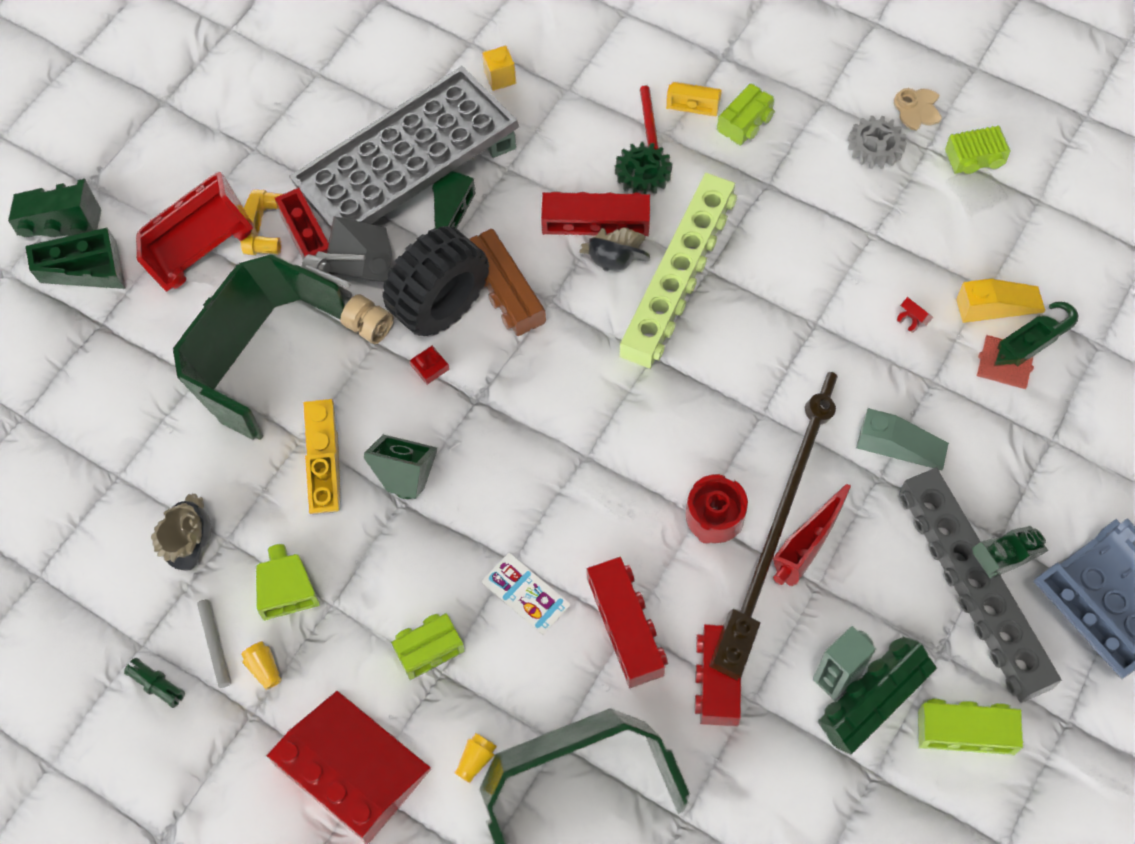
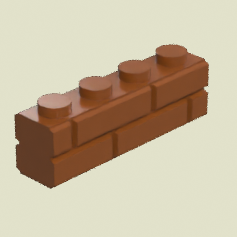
(509, 287)

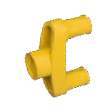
(255, 206)

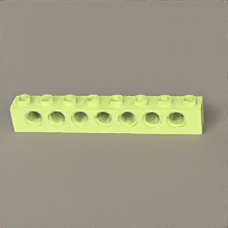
(644, 349)

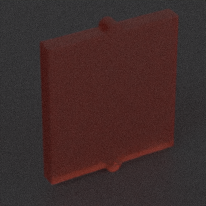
(1007, 374)

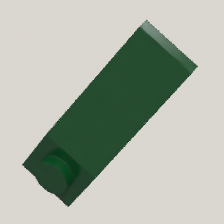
(452, 198)

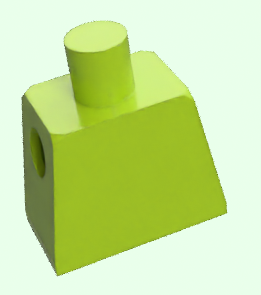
(283, 585)

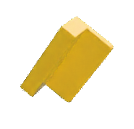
(693, 98)

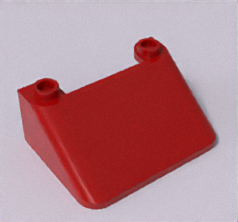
(191, 230)

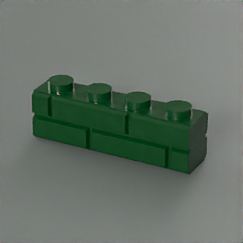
(876, 694)

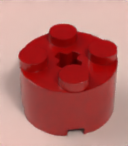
(730, 509)

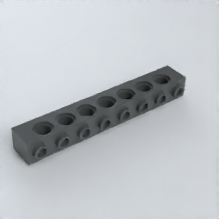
(993, 592)

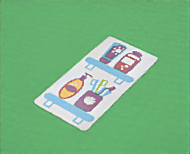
(525, 593)

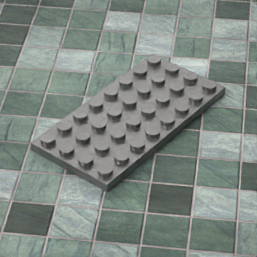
(405, 150)

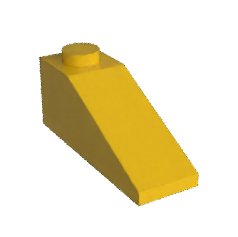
(997, 299)

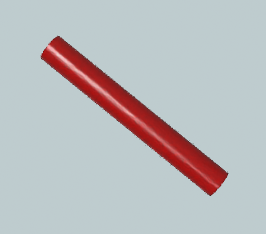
(648, 116)

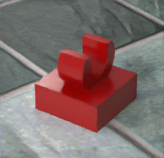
(915, 312)
(429, 364)

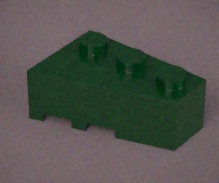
(55, 211)
(78, 260)

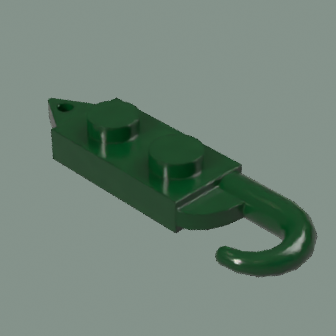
(1035, 336)

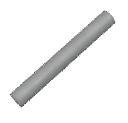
(213, 643)

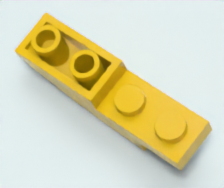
(322, 456)

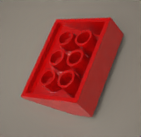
(349, 765)

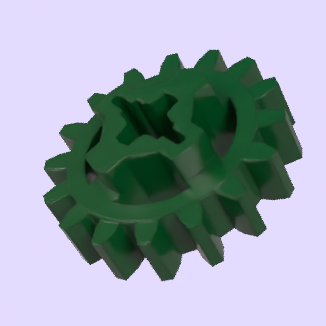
(643, 168)

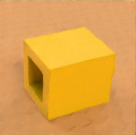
(499, 68)

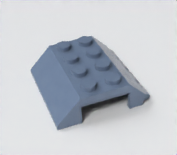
(1098, 593)

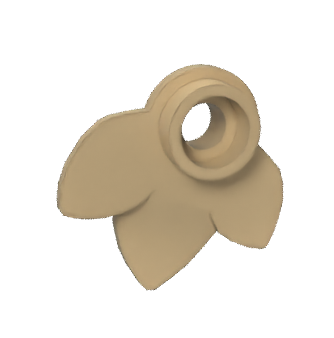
(917, 107)

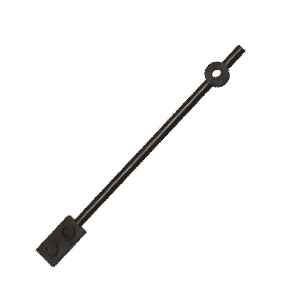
(740, 627)

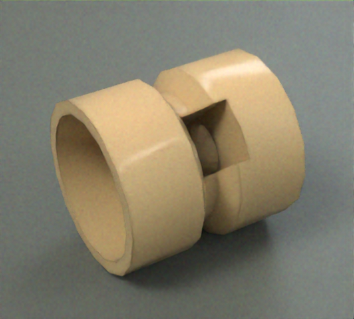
(367, 319)

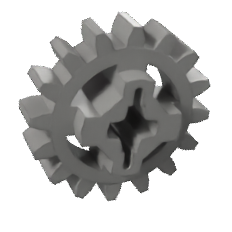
(874, 140)

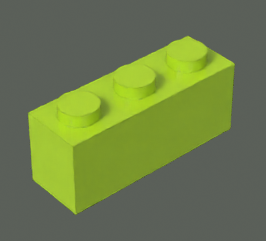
(970, 727)

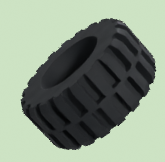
(435, 281)

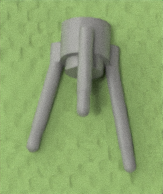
(319, 266)

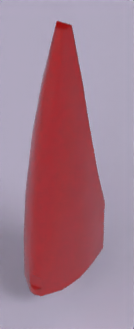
(804, 544)

